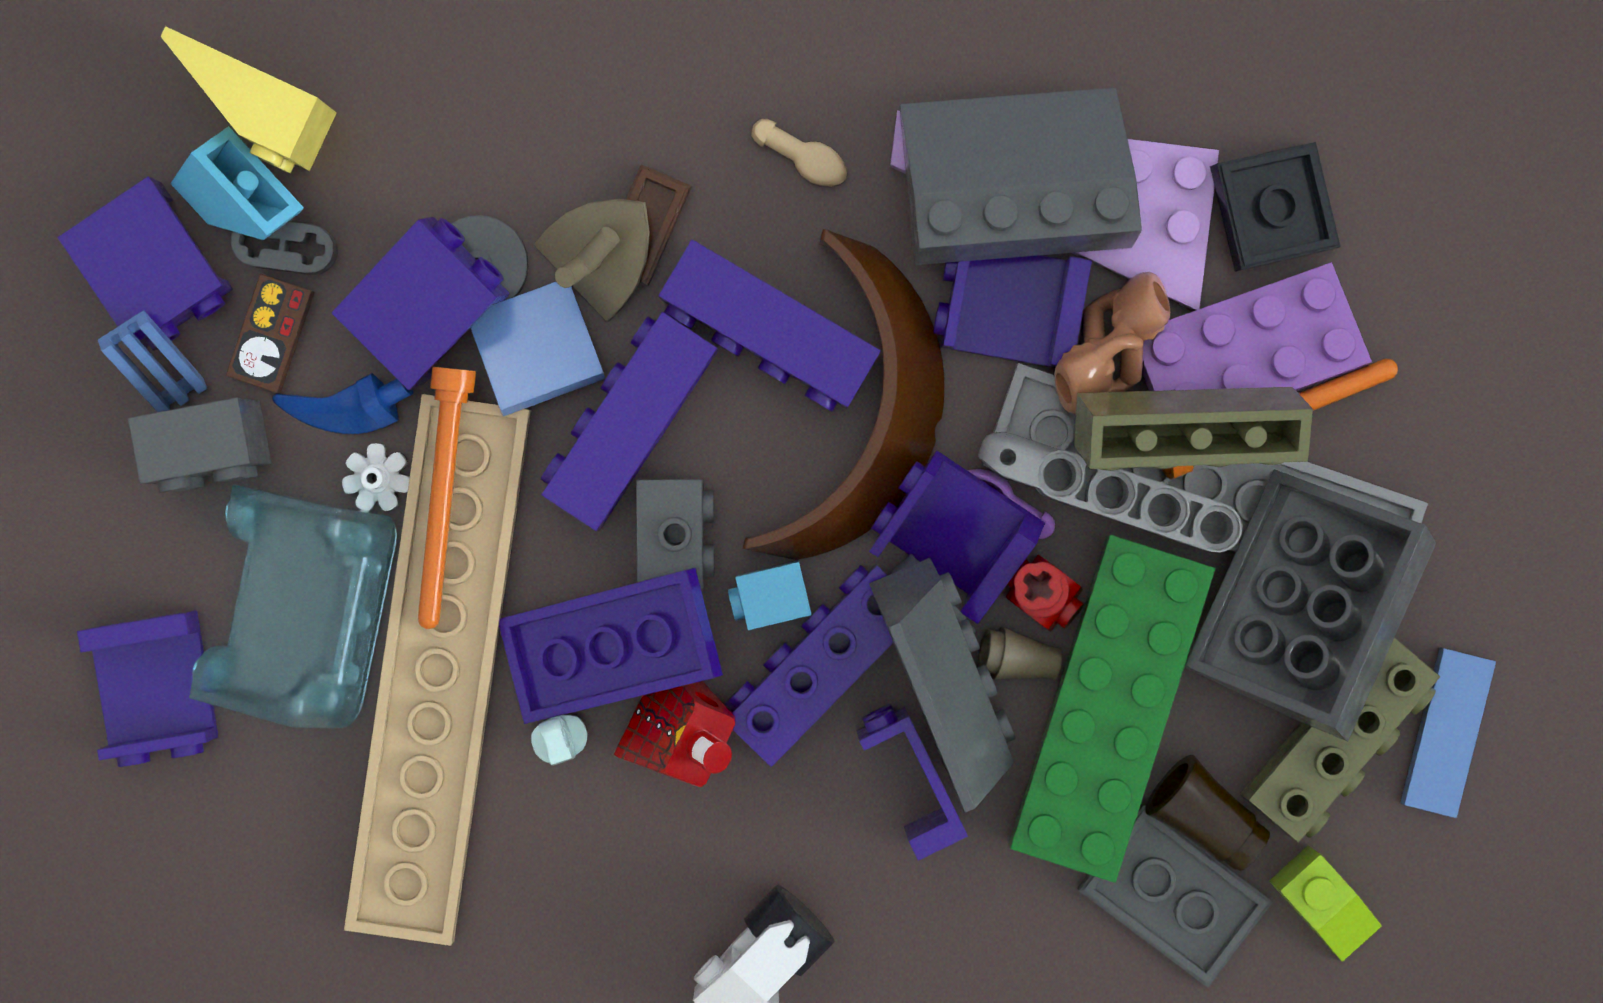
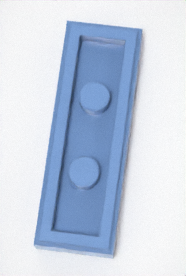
(1448, 733)

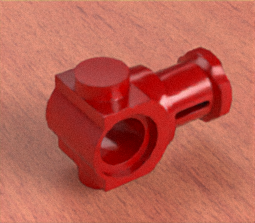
(1045, 593)

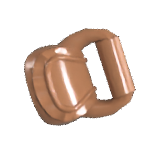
(1137, 309)
(1091, 369)

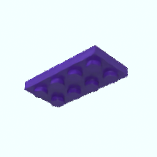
(610, 646)

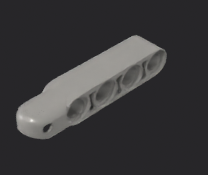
(1032, 457)

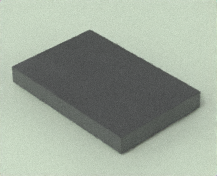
(1179, 899)

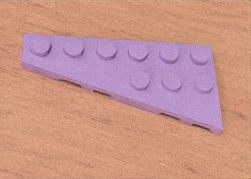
(1174, 212)

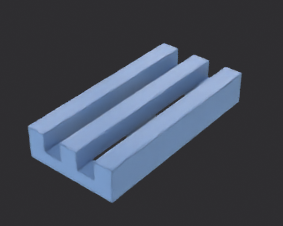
(173, 390)

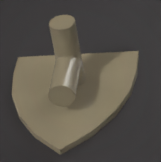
(599, 251)

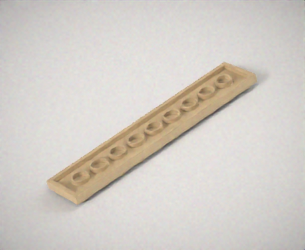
(437, 685)

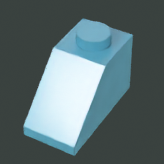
(234, 188)

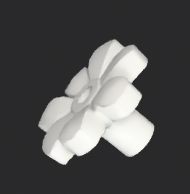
(387, 475)

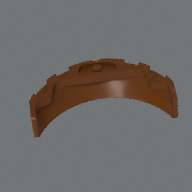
(906, 416)

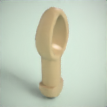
(812, 159)

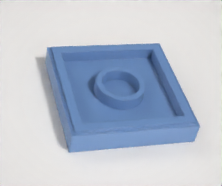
(536, 348)

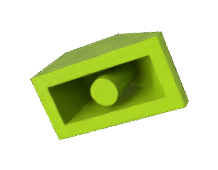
(1325, 902)

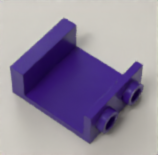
(145, 260)
(420, 300)
(1014, 307)
(961, 528)
(147, 685)
(939, 827)

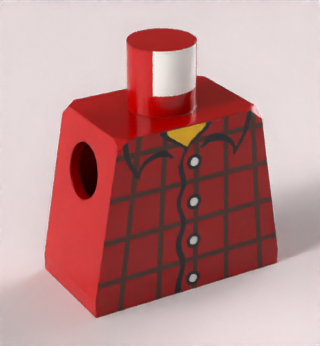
(679, 734)

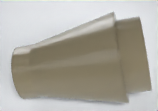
(1018, 656)

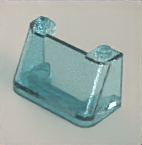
(301, 611)

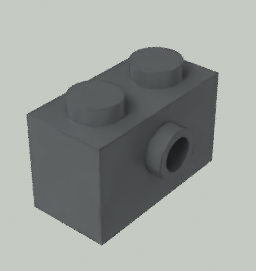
(672, 528)

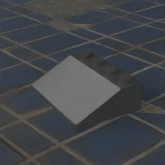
(1019, 176)
(1312, 603)

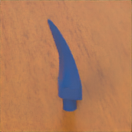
(354, 410)

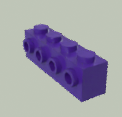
(769, 325)
(629, 420)
(815, 671)

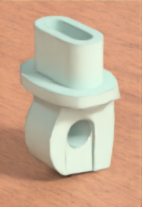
(559, 738)

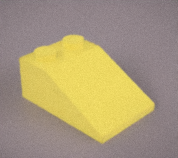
(271, 114)

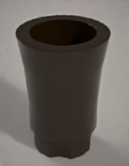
(1207, 814)

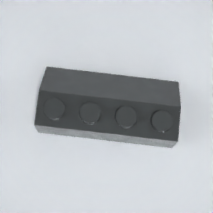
(945, 678)

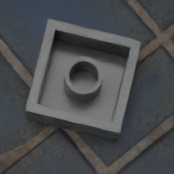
(200, 441)

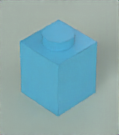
(770, 596)

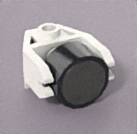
(778, 942)

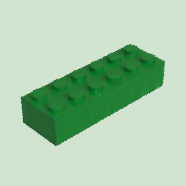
(1111, 708)

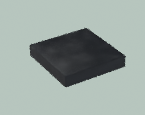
(1275, 206)

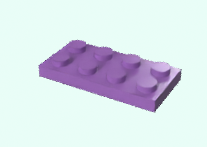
(1268, 337)

